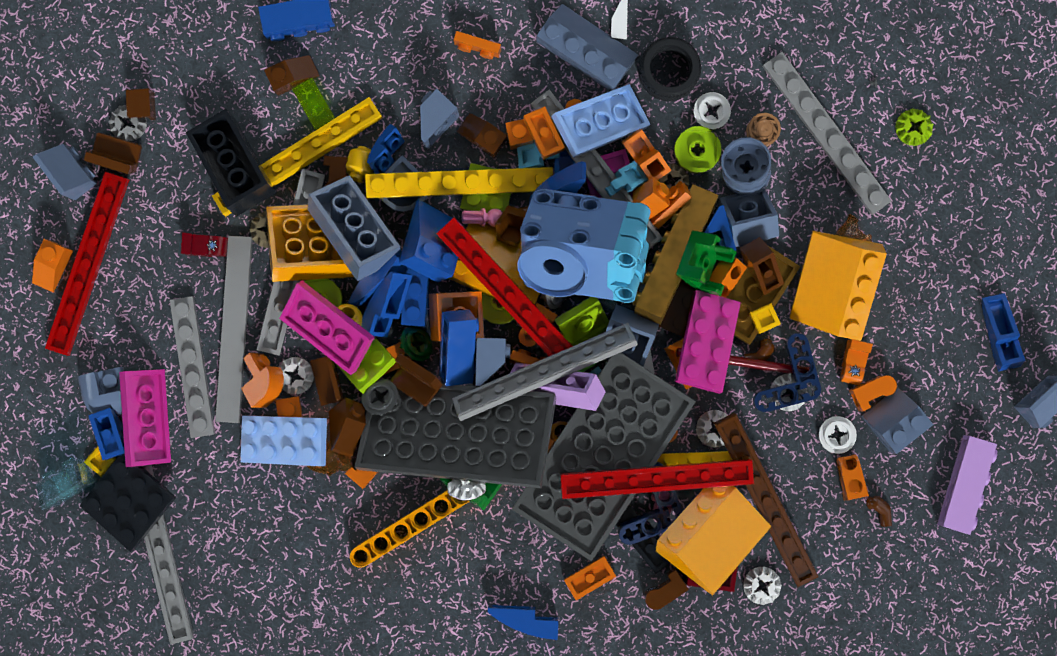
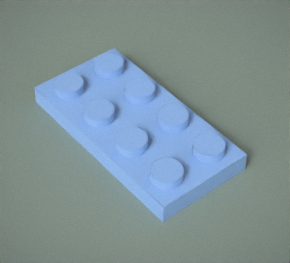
(600, 120)
(284, 440)

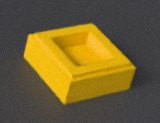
(764, 318)
(96, 463)

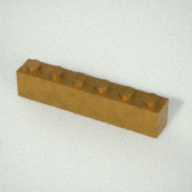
(663, 281)

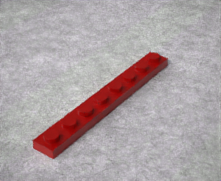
(87, 264)
(503, 288)
(656, 478)

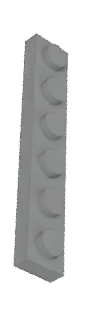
(192, 367)

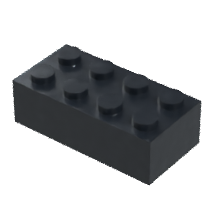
(230, 162)

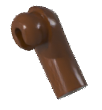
(764, 352)
(882, 508)

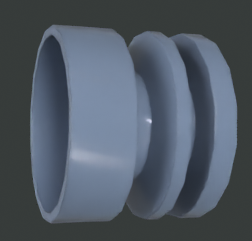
(743, 154)

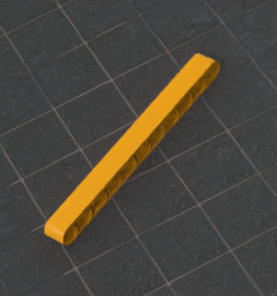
(412, 525)

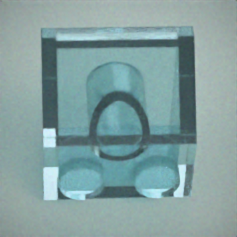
(64, 484)

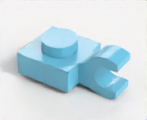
(530, 156)
(628, 177)

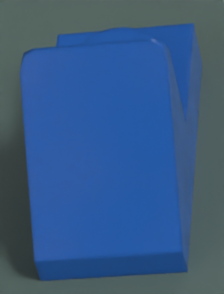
(720, 224)
(108, 433)

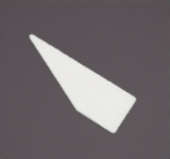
(619, 21)

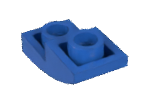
(387, 143)

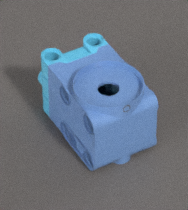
(583, 246)

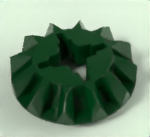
(419, 336)

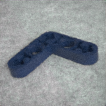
(801, 379)
(660, 514)

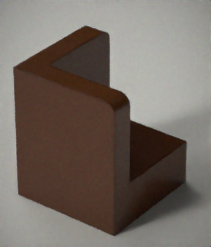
(140, 103)
(509, 225)

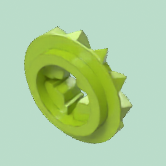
(903, 125)

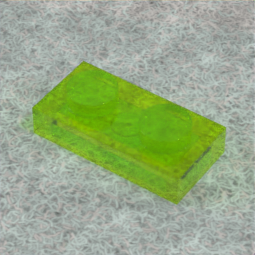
(313, 103)

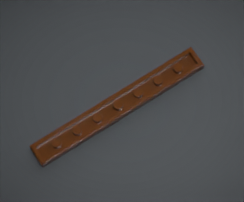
(767, 501)

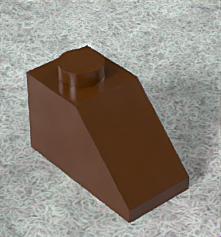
(290, 73)
(482, 134)
(762, 265)
(346, 426)

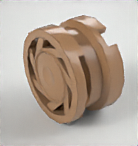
(764, 128)

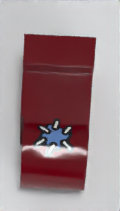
(203, 245)

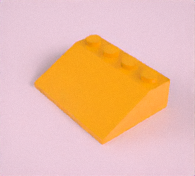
(300, 247)
(504, 255)
(838, 284)
(712, 536)

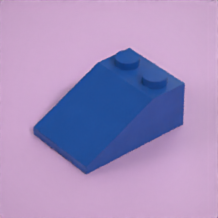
(423, 248)

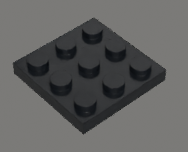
(127, 502)

